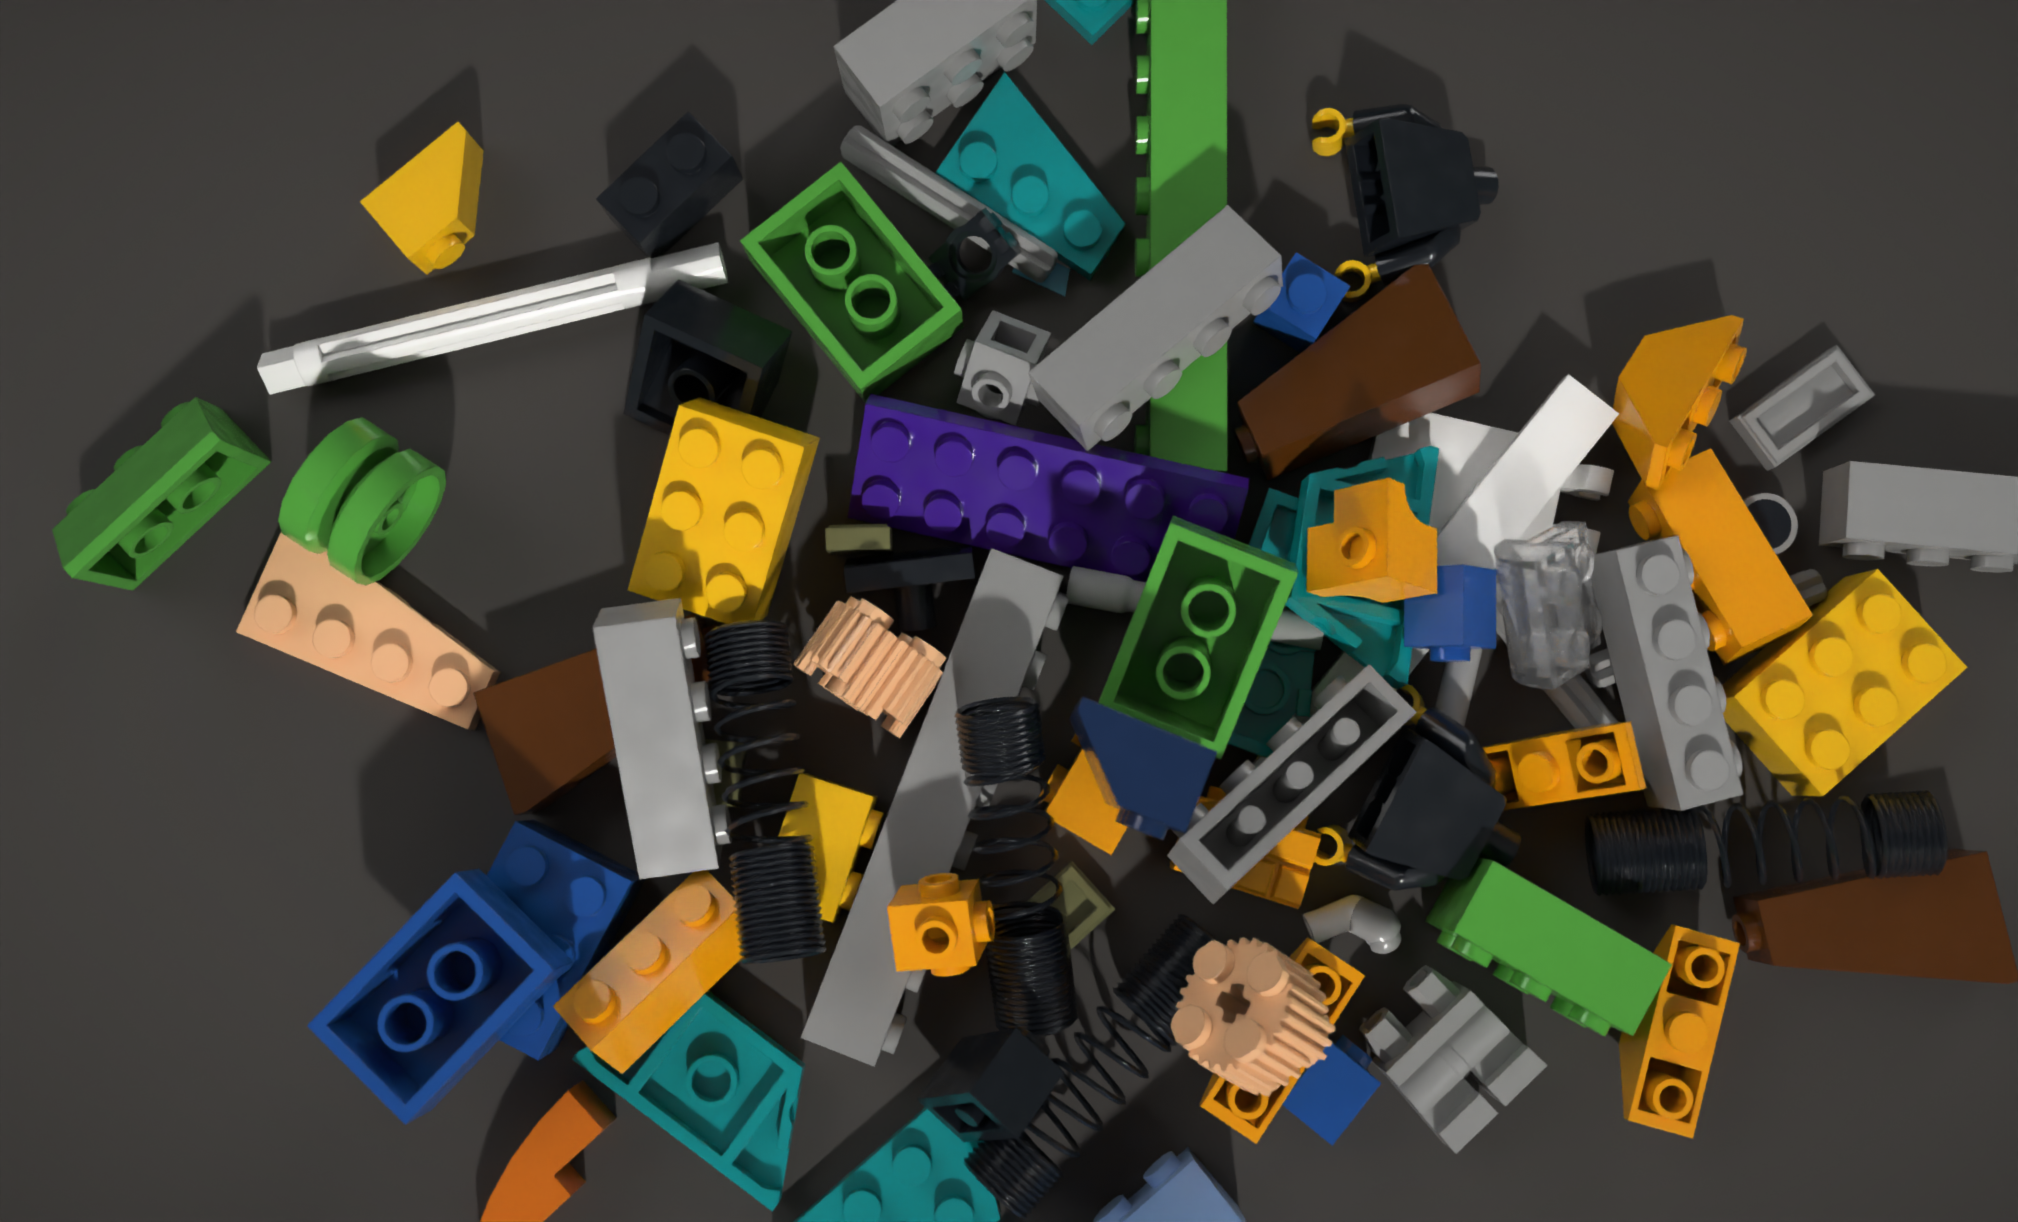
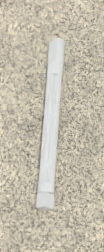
(489, 319)

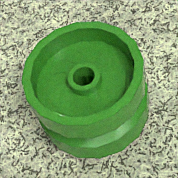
(361, 501)

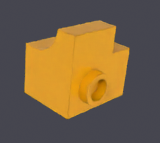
(1372, 547)

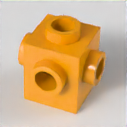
(940, 924)

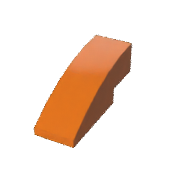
(540, 1170)

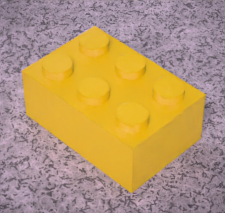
(723, 512)
(1838, 684)

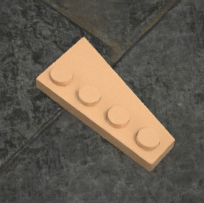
(363, 635)

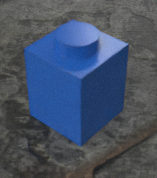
(1303, 304)
(1456, 616)
(1333, 1090)

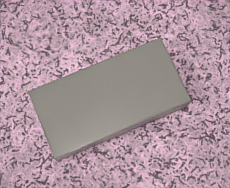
(1801, 408)

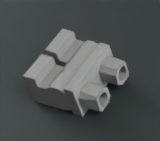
(1444, 1046)

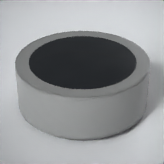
(1774, 518)

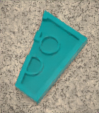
(1031, 179)

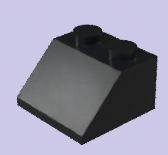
(705, 350)

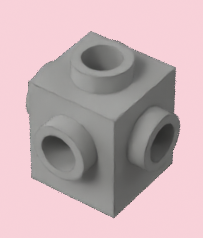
(998, 367)

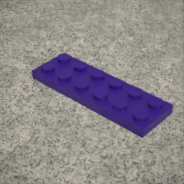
(1029, 489)

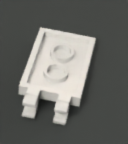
(1464, 458)

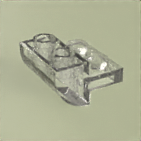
(1548, 604)

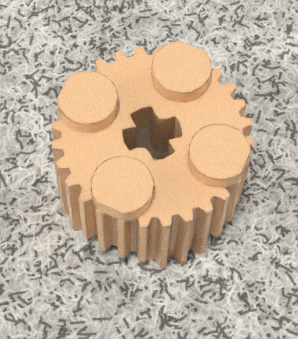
(871, 665)
(1252, 1015)

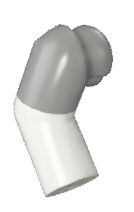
(1358, 916)

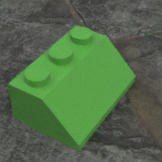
(157, 496)

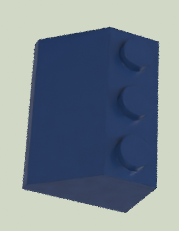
(1142, 768)

